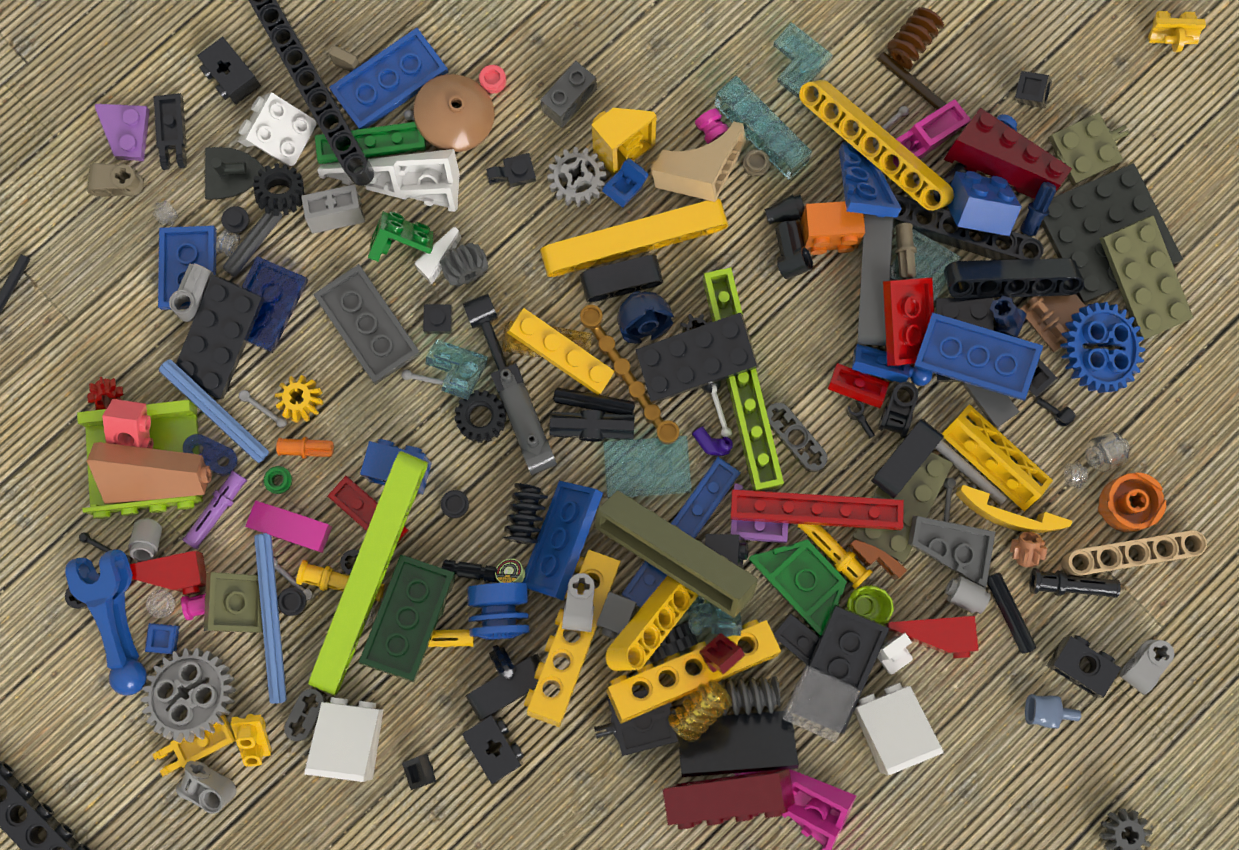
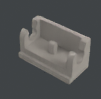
(333, 209)

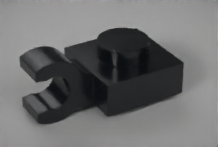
(516, 170)

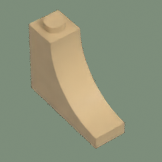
(700, 170)

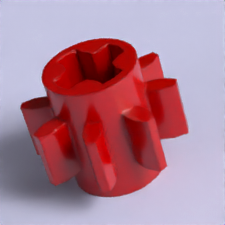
(103, 392)

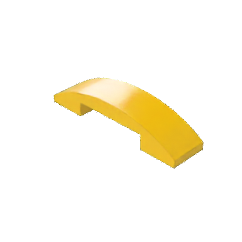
(977, 501)

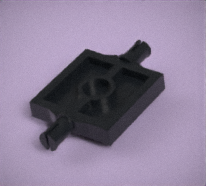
(641, 732)

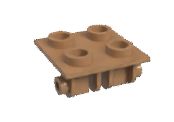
(1049, 316)

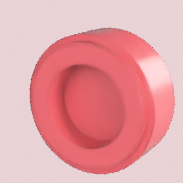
(492, 79)

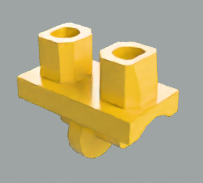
(1176, 30)
(251, 739)

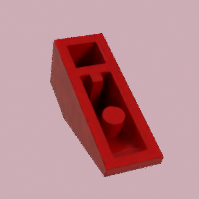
(176, 572)
(945, 635)

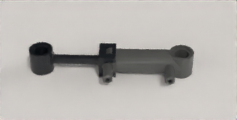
(512, 391)

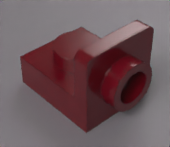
(721, 654)

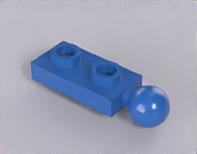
(874, 362)

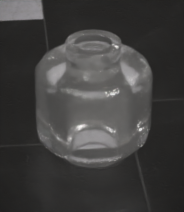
(1107, 452)

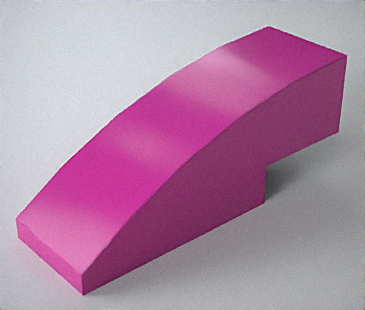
(933, 130)
(289, 526)

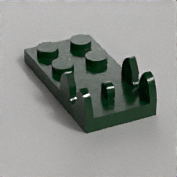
(407, 618)

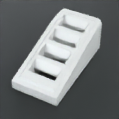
(429, 264)

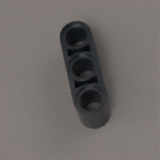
(621, 278)
(907, 458)
(502, 692)

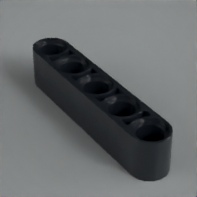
(1013, 278)

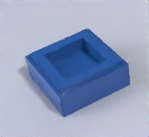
(162, 638)

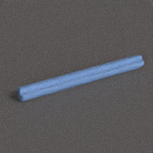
(270, 618)

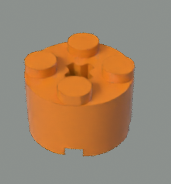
(1146, 496)

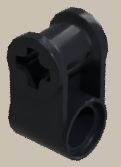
(897, 414)

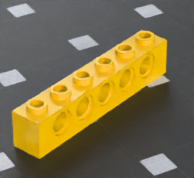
(628, 706)
(553, 708)

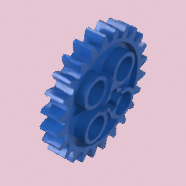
(1110, 368)

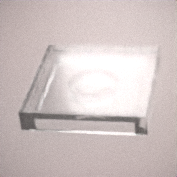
(820, 703)

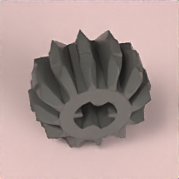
(464, 264)
(1121, 822)

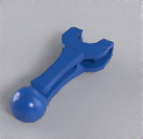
(106, 602)

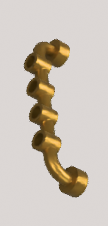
(667, 431)

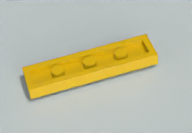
(560, 351)

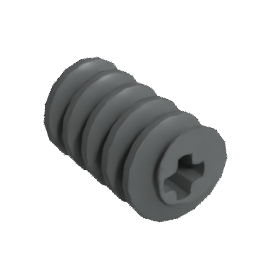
(753, 695)

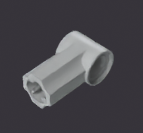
(190, 290)

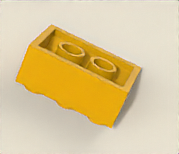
(622, 136)

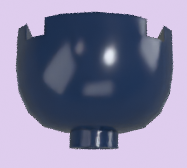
(643, 316)

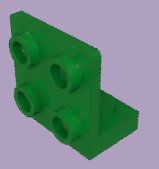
(395, 227)

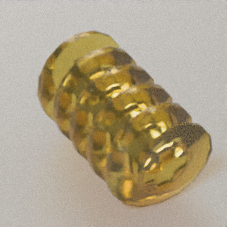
(700, 711)

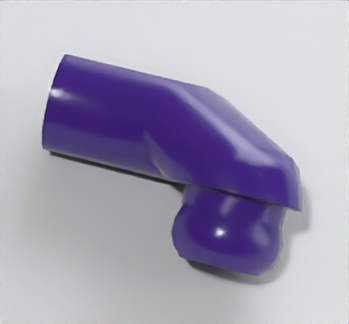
(710, 445)

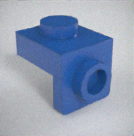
(625, 183)

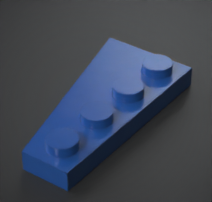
(865, 185)

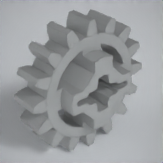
(567, 172)

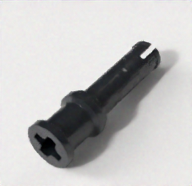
(1061, 583)

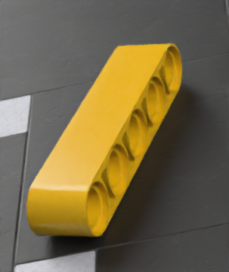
(650, 626)

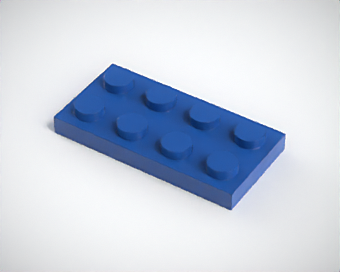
(388, 79)
(978, 356)
(561, 539)

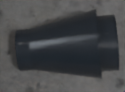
(786, 210)

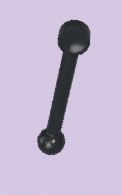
(85, 538)

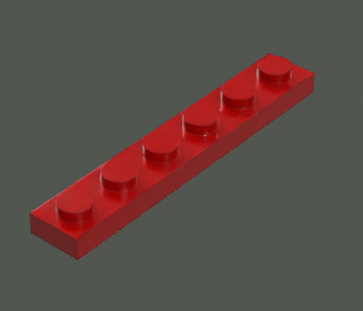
(817, 509)

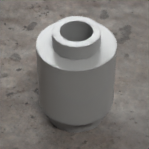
(145, 539)
(967, 595)

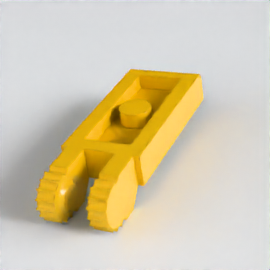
(198, 748)

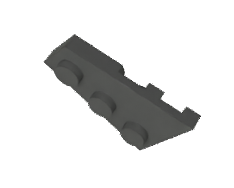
(955, 545)

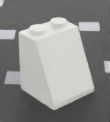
(896, 729)
(345, 741)

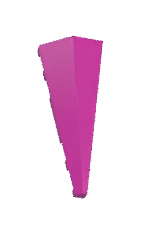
(818, 808)

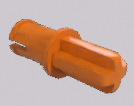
(304, 447)

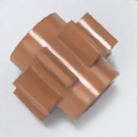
(1028, 549)

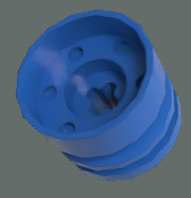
(498, 610)

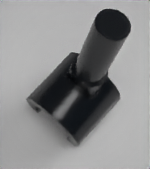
(1061, 417)
(860, 418)

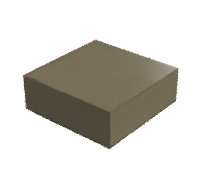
(343, 59)

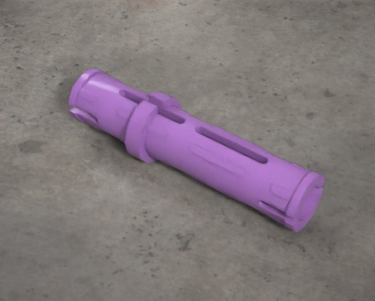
(214, 510)

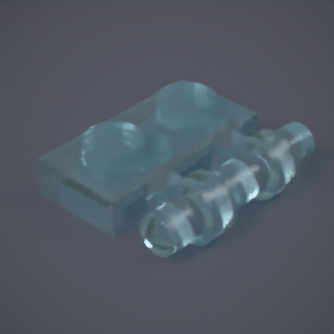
(705, 614)

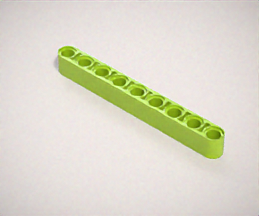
(368, 573)

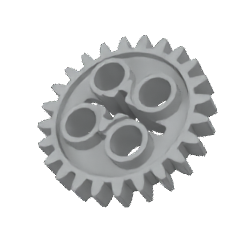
(200, 715)

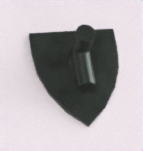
(228, 172)

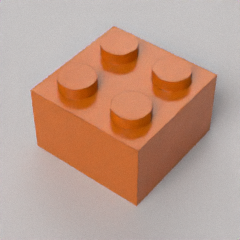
(831, 228)

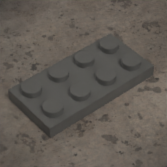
(367, 324)

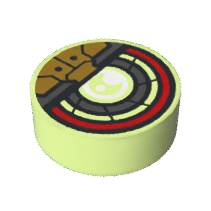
(510, 571)

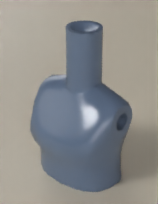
(1048, 711)

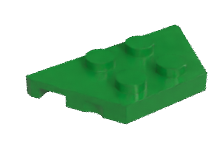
(803, 580)

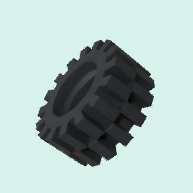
(278, 177)
(488, 431)
(676, 641)

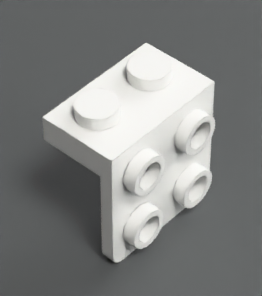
(277, 128)

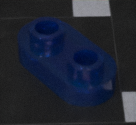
(212, 453)

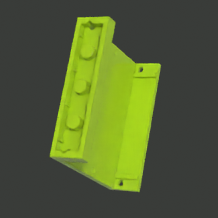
(169, 428)

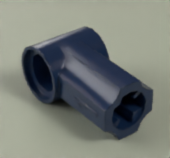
(1007, 316)

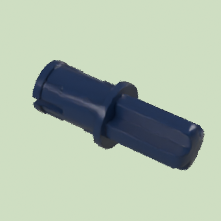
(1038, 209)

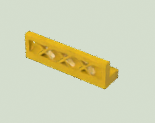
(995, 460)

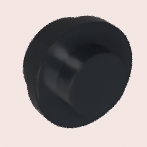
(235, 219)
(454, 504)
(292, 601)

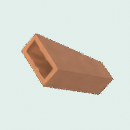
(146, 473)

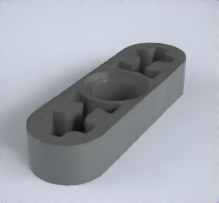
(814, 449)

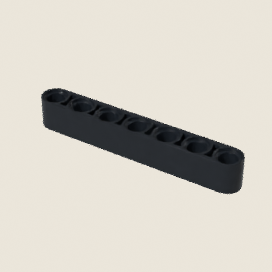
(961, 238)

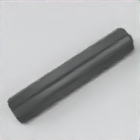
(251, 243)

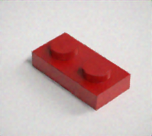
(858, 385)

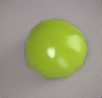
(871, 603)

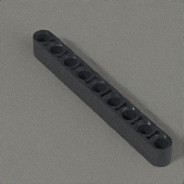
(316, 92)

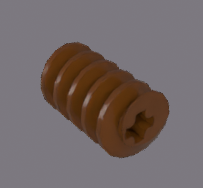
(914, 36)

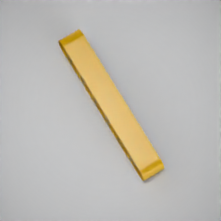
(888, 145)
(633, 238)

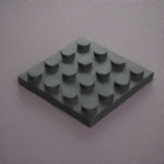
(1093, 211)

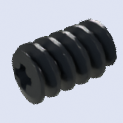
(525, 514)

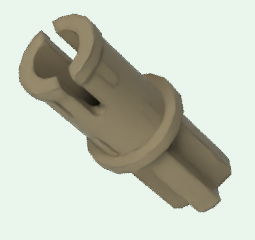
(905, 250)

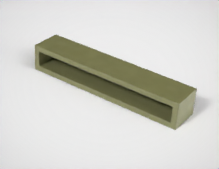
(676, 553)

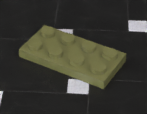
(1146, 277)
(918, 499)

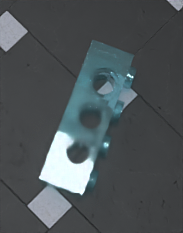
(763, 127)

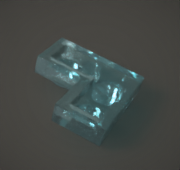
(806, 56)
(462, 365)

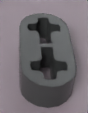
(299, 711)

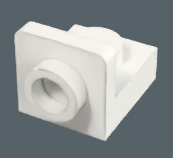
(894, 654)

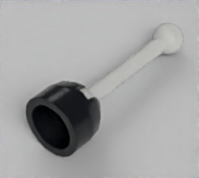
(712, 389)

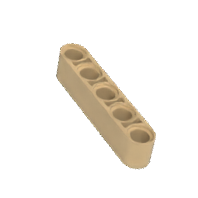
(1146, 551)

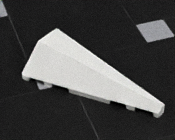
(418, 176)

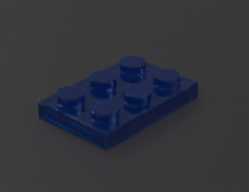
(281, 292)

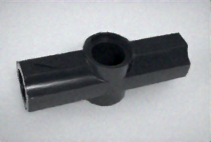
(592, 425)

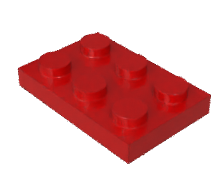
(907, 316)

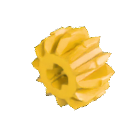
(307, 391)

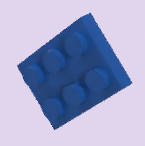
(176, 250)

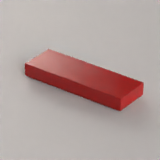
(356, 503)

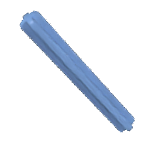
(213, 411)

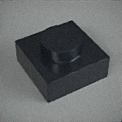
(437, 319)
(419, 772)

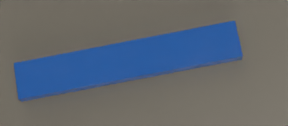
(690, 520)

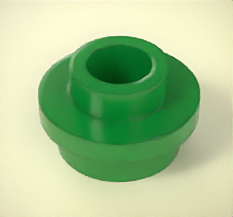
(270, 476)

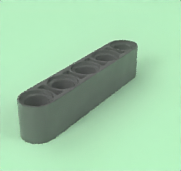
(875, 270)

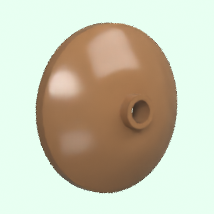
(450, 126)

